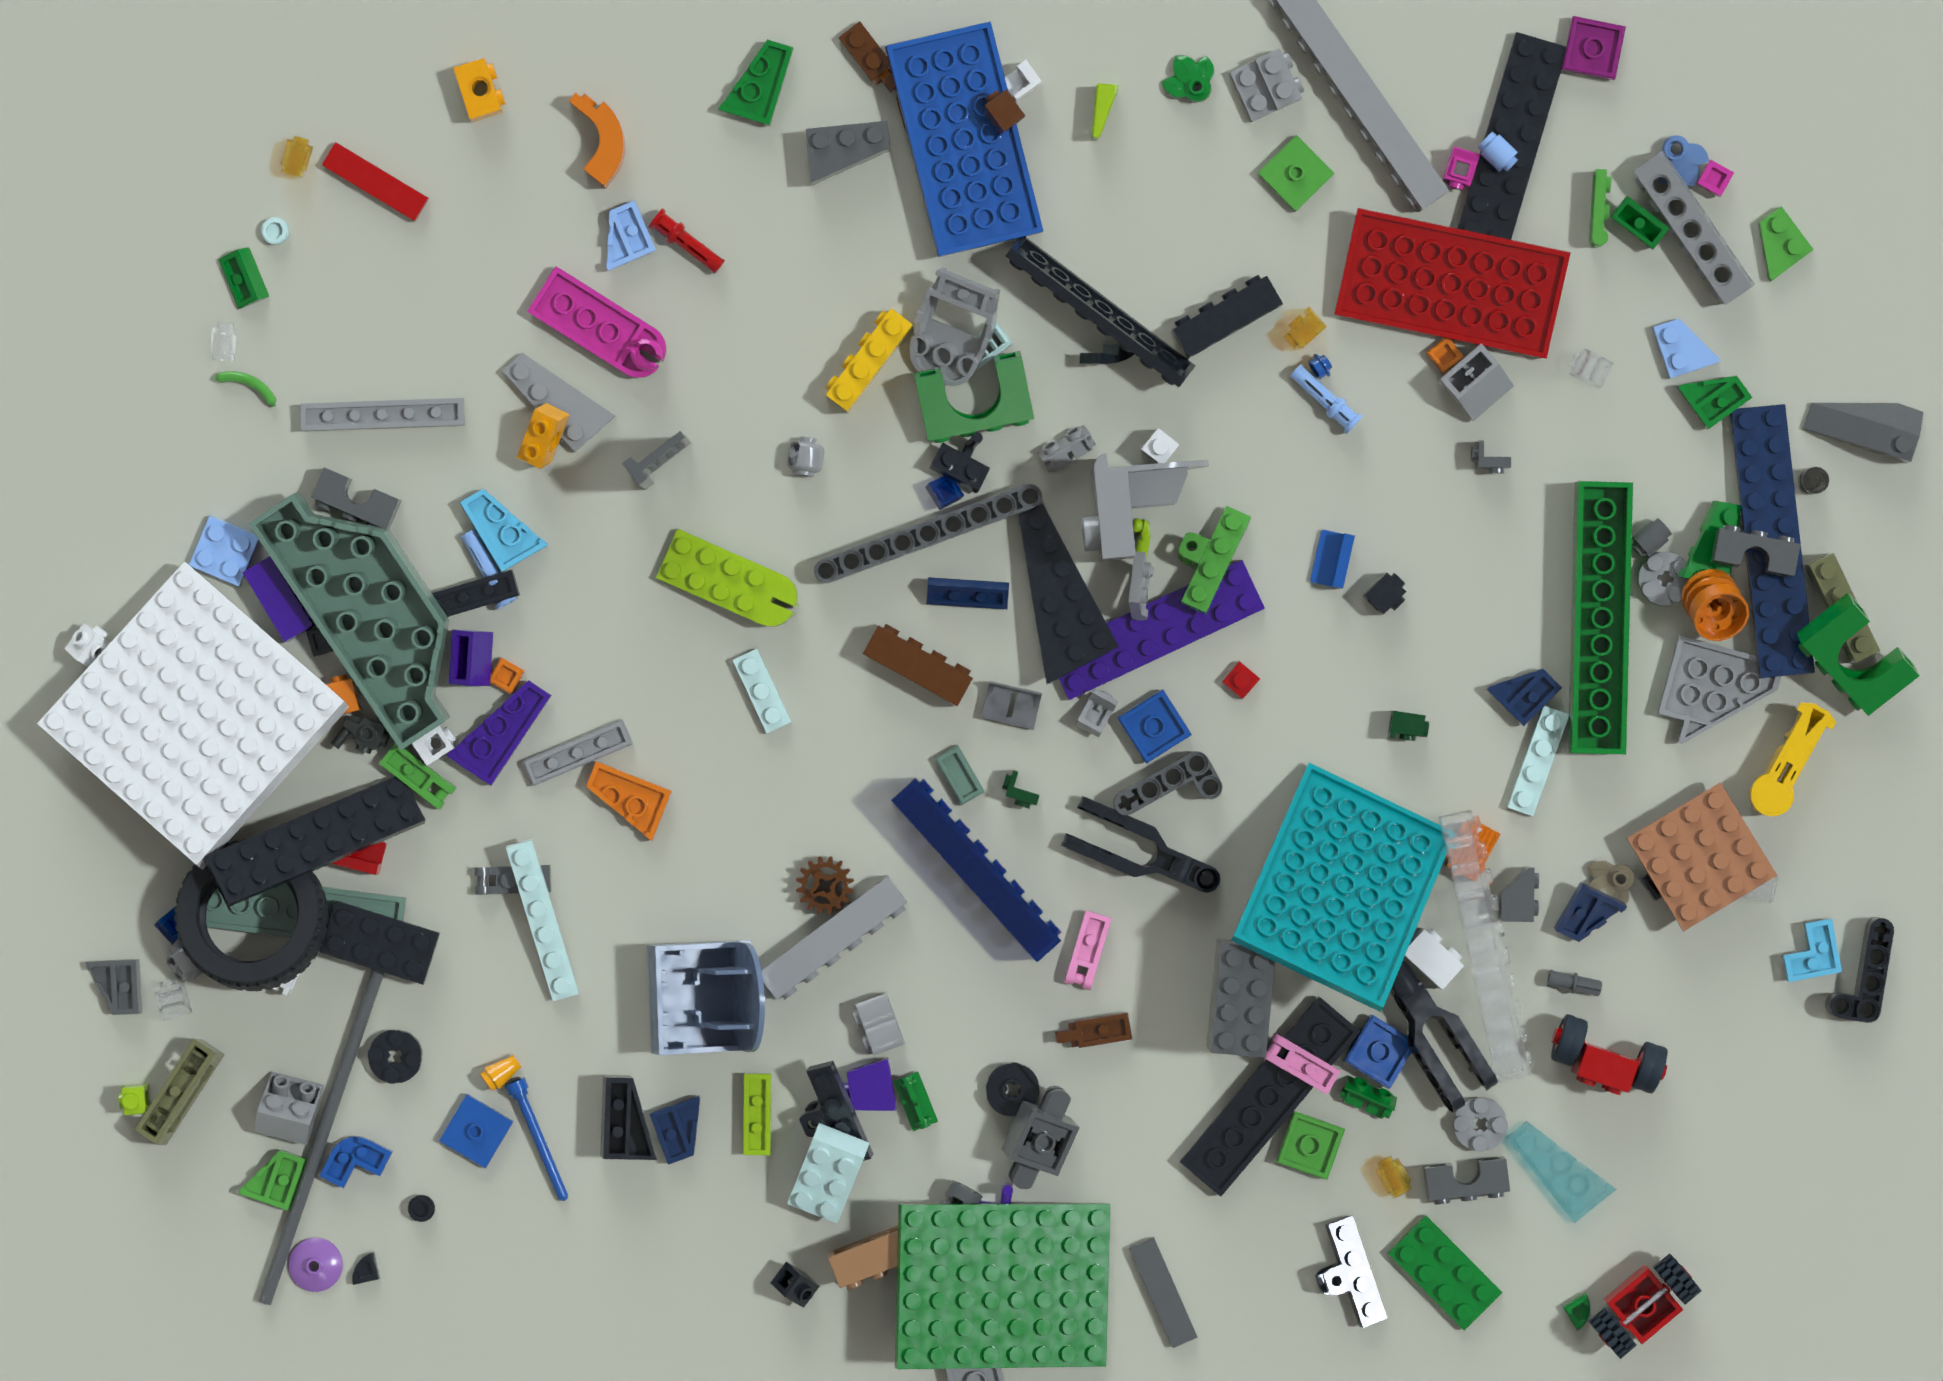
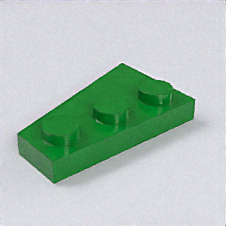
(760, 86)

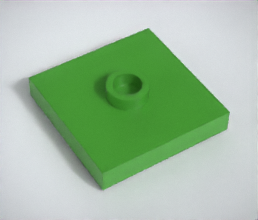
(1296, 173)
(1310, 1145)

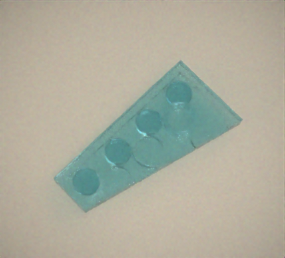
(1565, 1177)

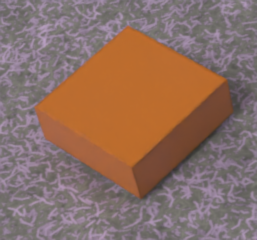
(1445, 355)
(506, 675)

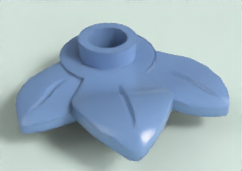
(1687, 160)

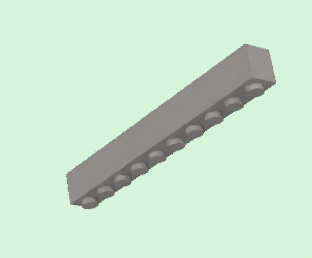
(1362, 101)

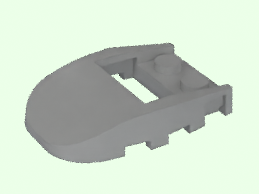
(947, 347)

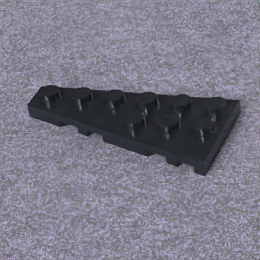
(1064, 610)

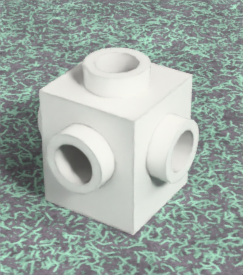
(87, 644)

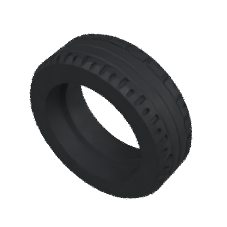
(259, 974)

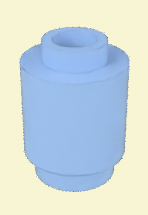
(1498, 152)

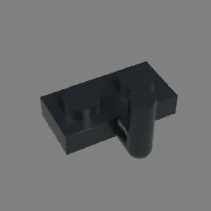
(960, 466)

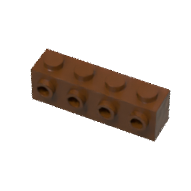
(917, 665)

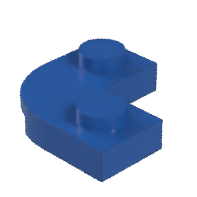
(354, 1152)

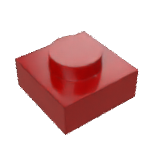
(1241, 680)

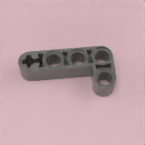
(1165, 788)

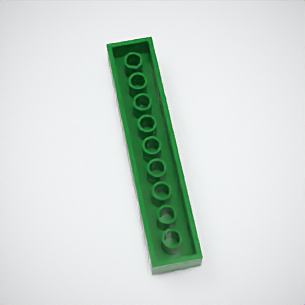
(1600, 617)

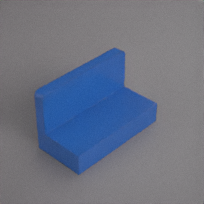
(1332, 559)

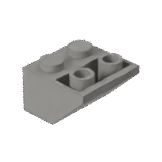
(1476, 382)
(288, 1108)

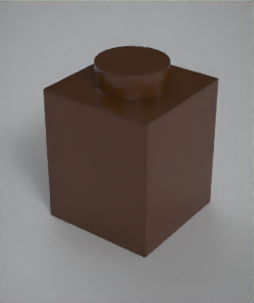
(1002, 111)

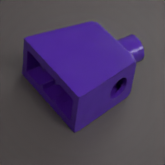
(871, 1087)

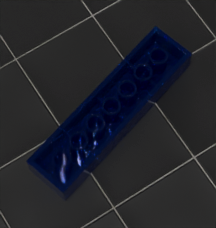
(976, 869)

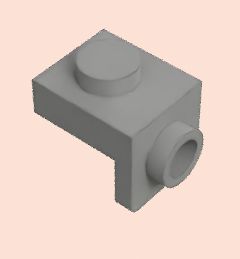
(1096, 712)

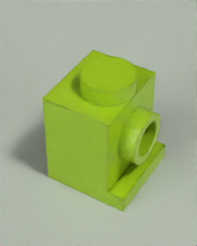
(134, 1099)

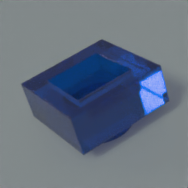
(944, 492)
(166, 926)

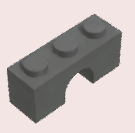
(333, 492)
(1779, 554)
(1490, 1179)

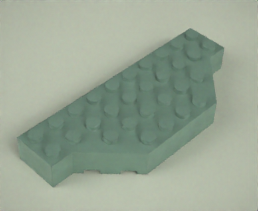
(367, 609)

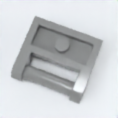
(1138, 594)

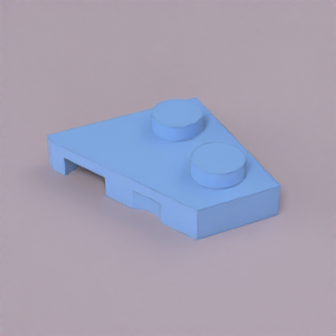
(627, 236)
(1682, 349)

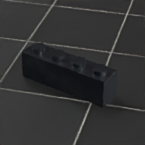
(1226, 317)

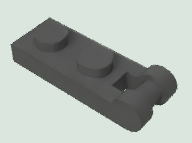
(504, 880)

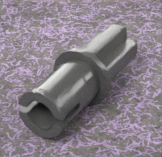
(1574, 983)

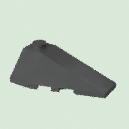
(1876, 427)

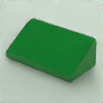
(1639, 222)
(243, 277)

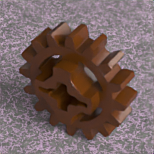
(832, 896)

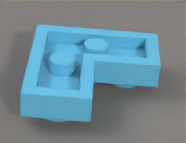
(1820, 958)

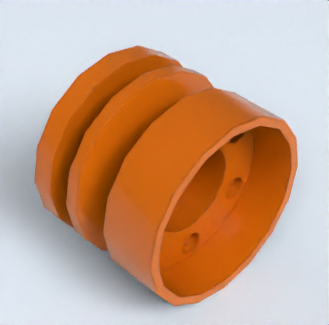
(1714, 605)

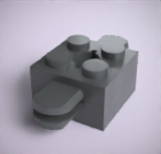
(1048, 1145)

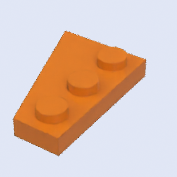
(630, 796)

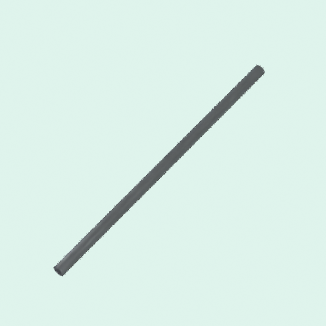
(321, 1137)

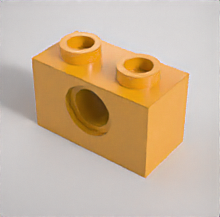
(468, 77)
(543, 435)

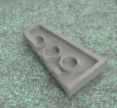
(544, 387)

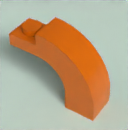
(611, 149)

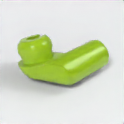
(1142, 527)

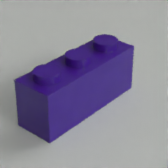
(278, 600)

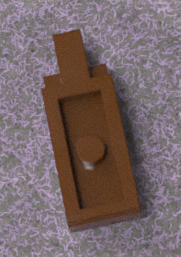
(868, 55)
(1096, 1031)

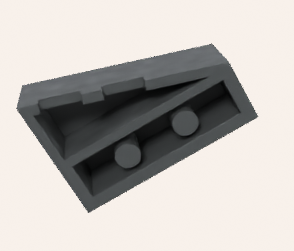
(843, 147)

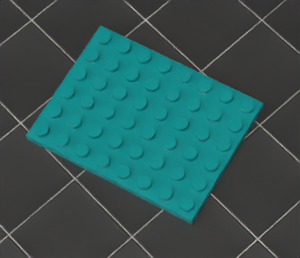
(1343, 887)

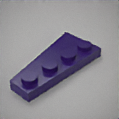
(497, 738)

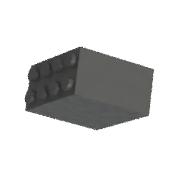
(1240, 1001)

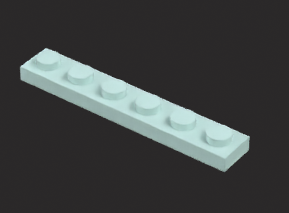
(542, 920)

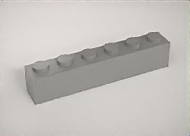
(832, 937)

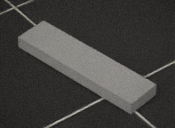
(577, 752)

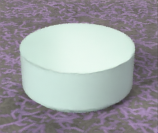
(275, 231)

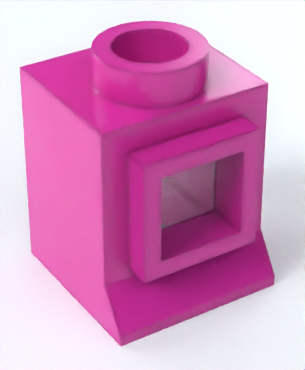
(1460, 168)

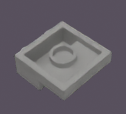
(1267, 84)

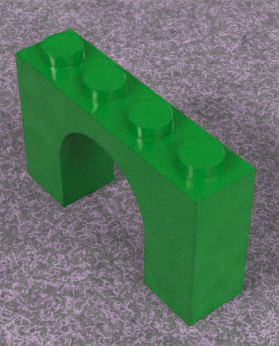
(1011, 406)
(1866, 687)

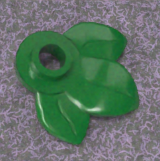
(1187, 75)

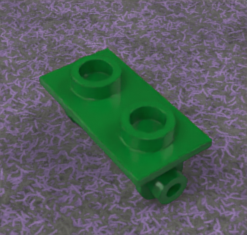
(915, 1101)
(1380, 1101)

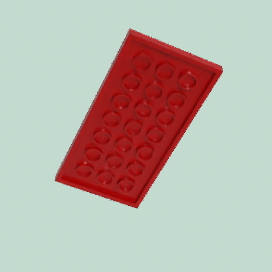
(1452, 283)

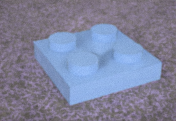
(224, 551)

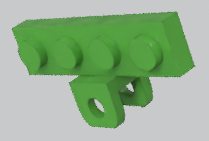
(1211, 558)

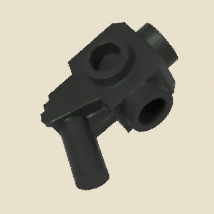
(366, 732)

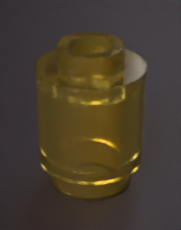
(296, 156)
(1393, 1176)

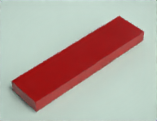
(375, 181)

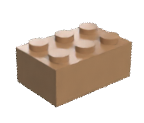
(865, 1258)

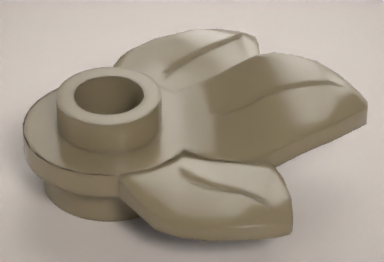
(1606, 882)

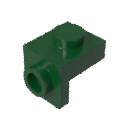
(1023, 797)

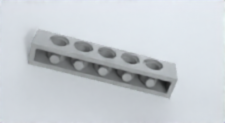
(1708, 233)

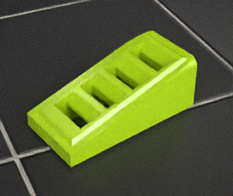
(1103, 102)

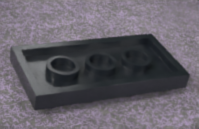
(380, 942)

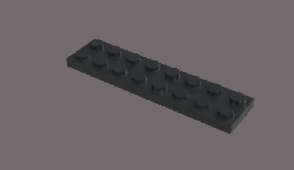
(1520, 119)
(1101, 311)
(314, 840)
(1265, 1101)

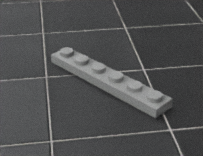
(382, 414)

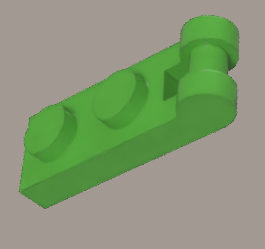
(1599, 209)
(417, 775)

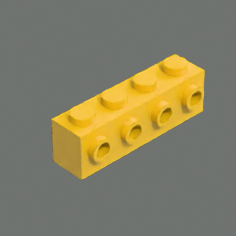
(869, 360)

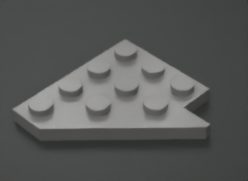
(1710, 685)

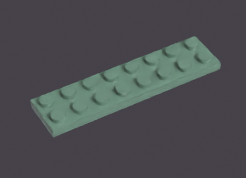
(276, 909)

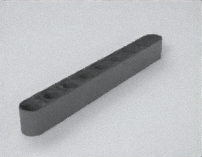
(918, 543)

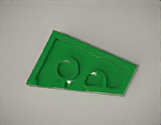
(1700, 555)

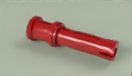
(676, 234)

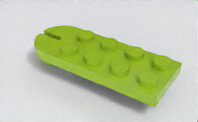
(728, 580)

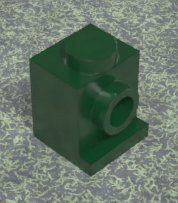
(1407, 725)

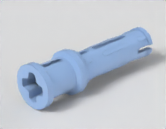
(1300, 375)
(483, 561)

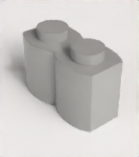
(879, 1024)

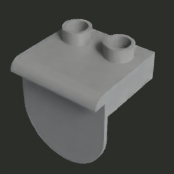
(1125, 489)

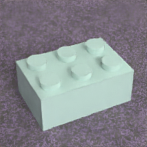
(828, 1173)

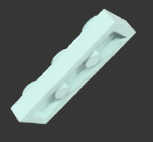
(762, 691)

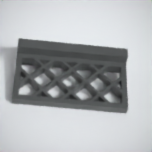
(642, 470)

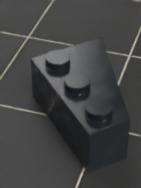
(623, 1122)

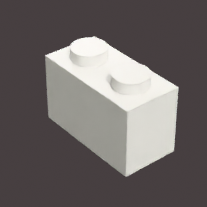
(1434, 959)

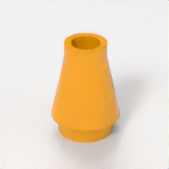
(500, 1072)

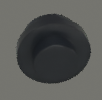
(421, 1208)

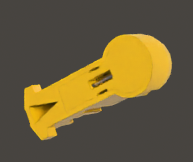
(1773, 791)

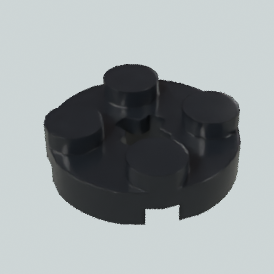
(410, 1058)
(1014, 1073)

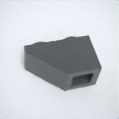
(1517, 898)

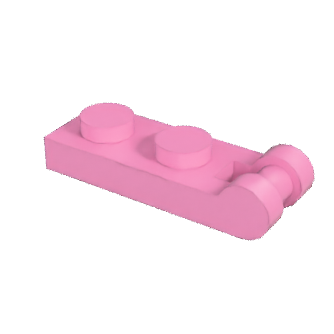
(1088, 949)
(1302, 1064)

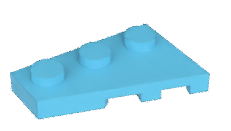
(500, 531)

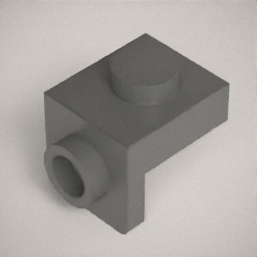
(1494, 464)

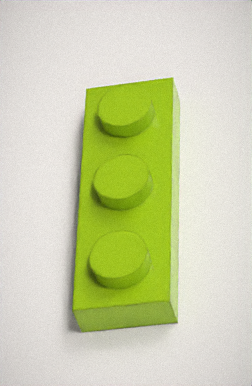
(757, 1114)

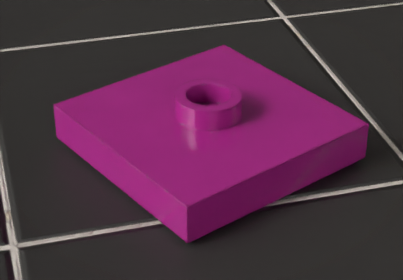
(1593, 48)

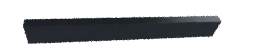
(452, 601)

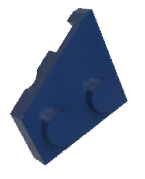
(1525, 694)
(1587, 911)
(677, 1128)

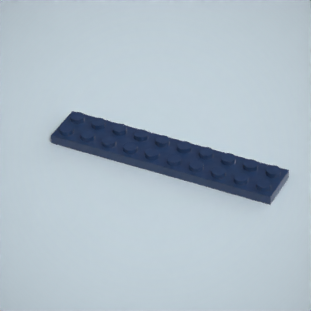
(1770, 507)

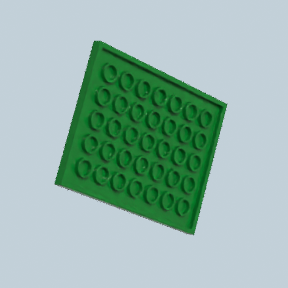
(1002, 1285)

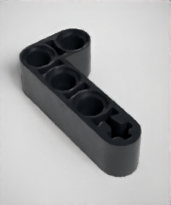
(1866, 969)

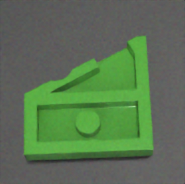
(1781, 243)

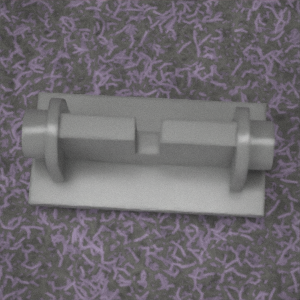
(1055, 452)

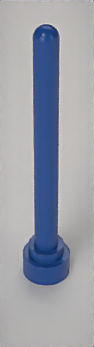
(518, 1090)

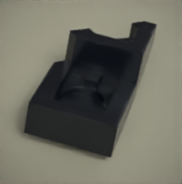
(1110, 355)

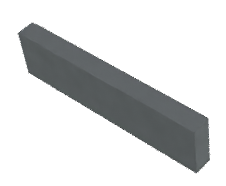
(1163, 1292)

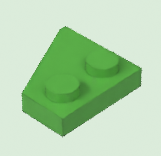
(276, 1180)

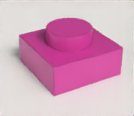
(1715, 178)

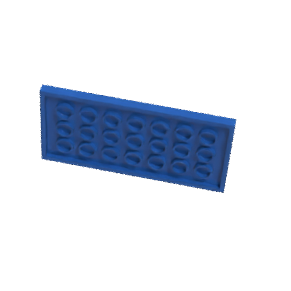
(967, 172)

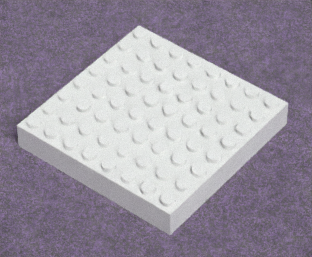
(193, 715)

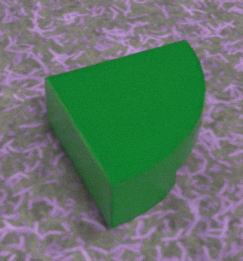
(1578, 1310)

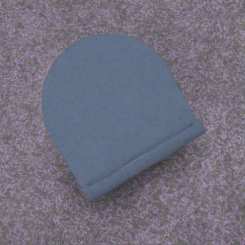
(705, 997)

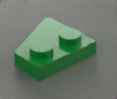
(1715, 398)

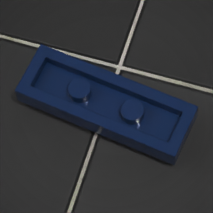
(967, 593)

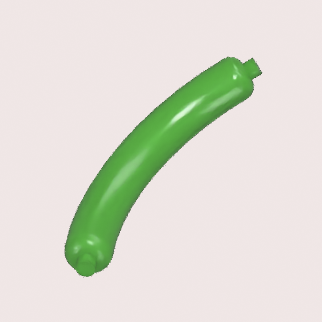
(251, 381)

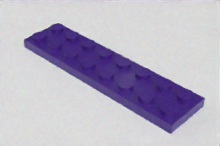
(1166, 630)

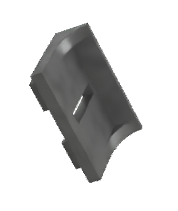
(998, 700)

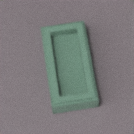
(959, 775)

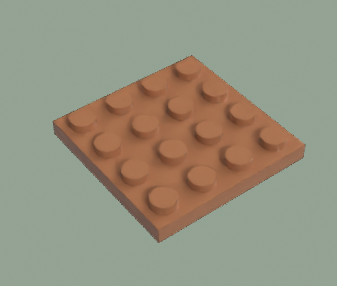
(1701, 856)

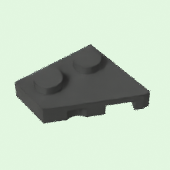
(119, 984)

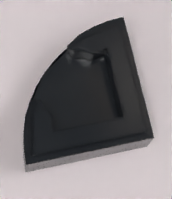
(366, 1270)

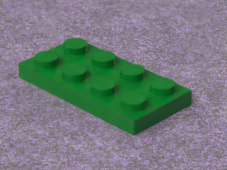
(1445, 1272)

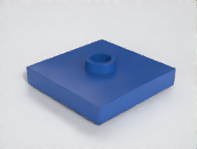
(1154, 726)
(1379, 1051)
(476, 1130)

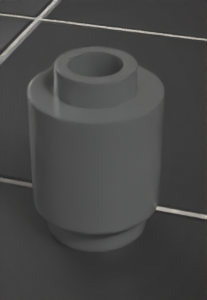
(1650, 538)

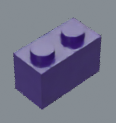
(470, 657)

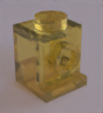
(1304, 330)

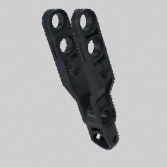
(1168, 861)
(1418, 1008)

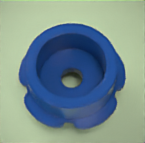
(1320, 366)

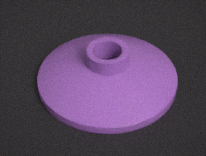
(327, 1257)

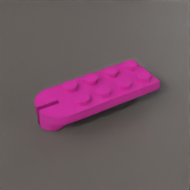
(598, 324)

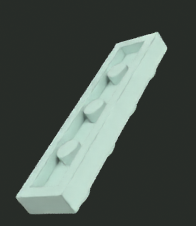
(1538, 761)

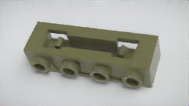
(179, 1092)

